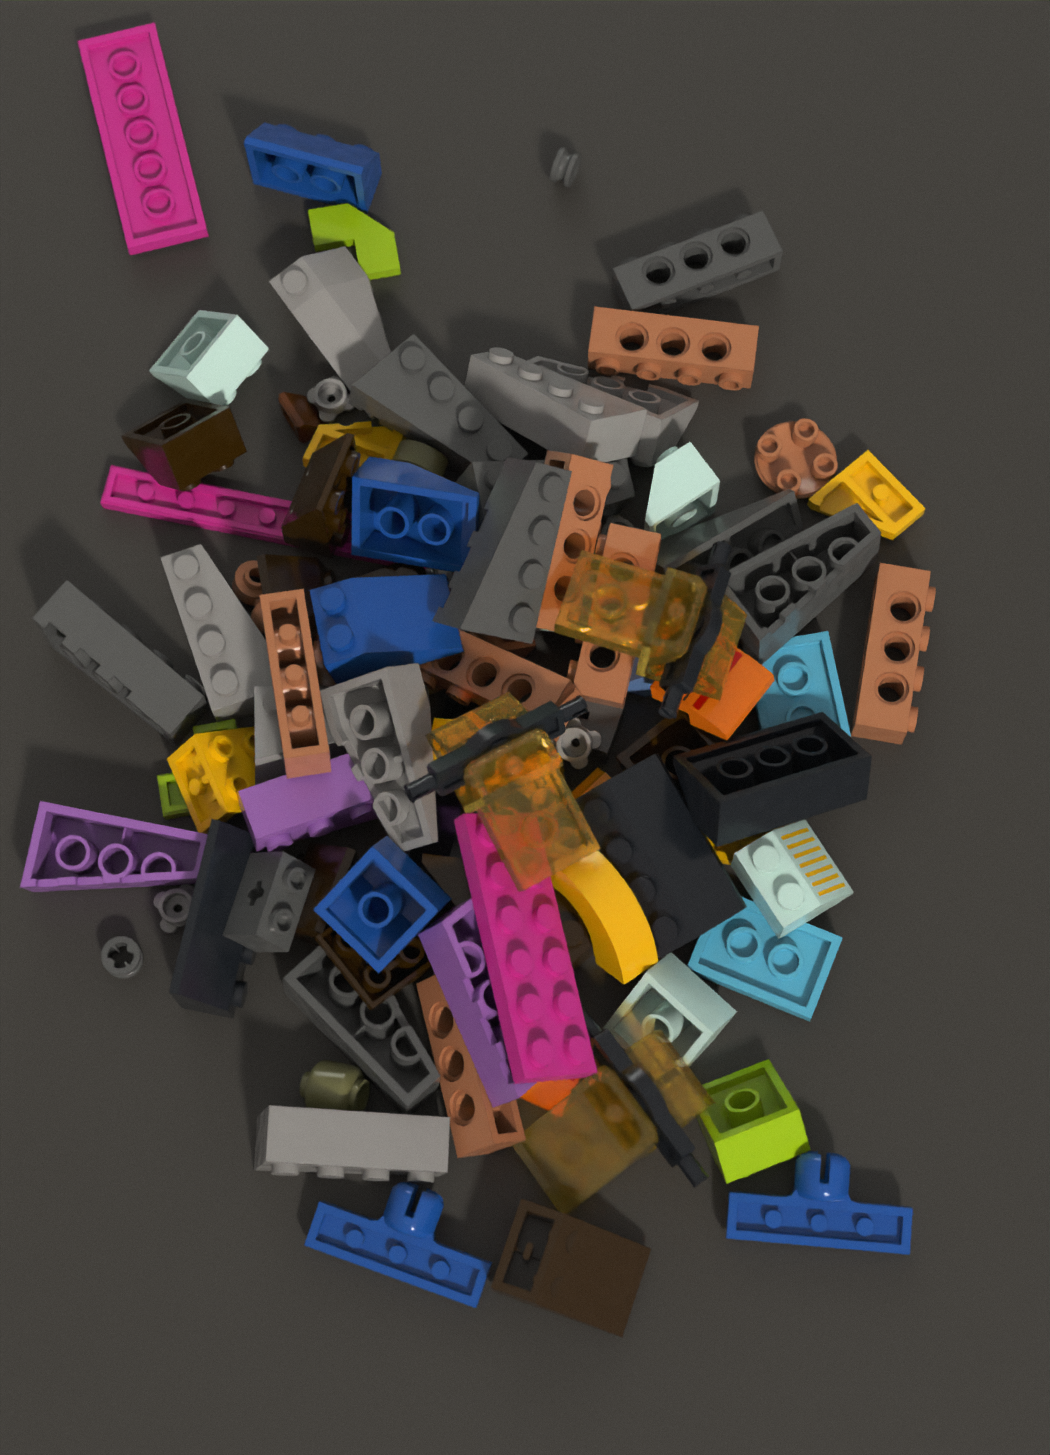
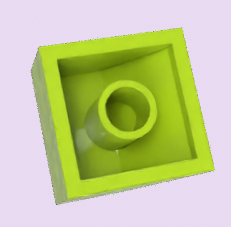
(752, 1122)

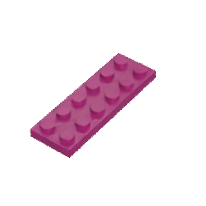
(142, 139)
(526, 965)

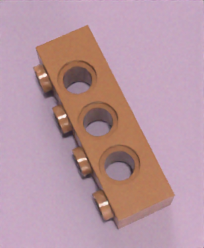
(657, 332)
(578, 526)
(512, 673)
(295, 683)
(611, 684)
(873, 715)
(473, 1121)

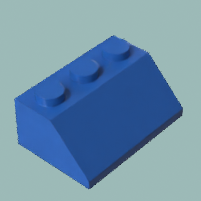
(313, 166)

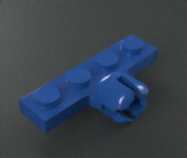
(819, 1212)
(401, 1244)

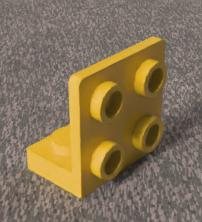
(212, 771)

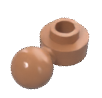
(249, 591)

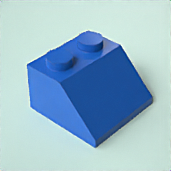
(382, 903)

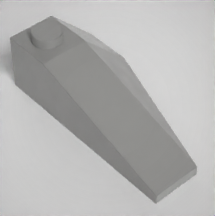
(337, 310)
(666, 413)
(383, 729)

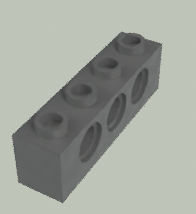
(721, 271)

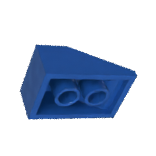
(411, 515)
(382, 623)

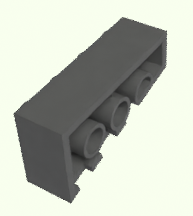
(510, 554)
(800, 578)

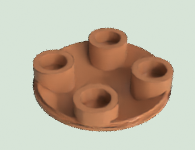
(795, 458)

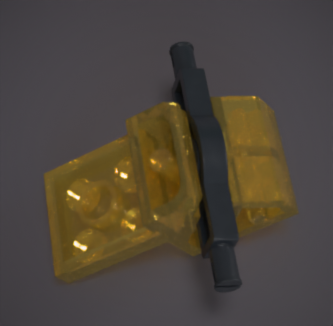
(671, 622)
(510, 774)
(616, 1118)

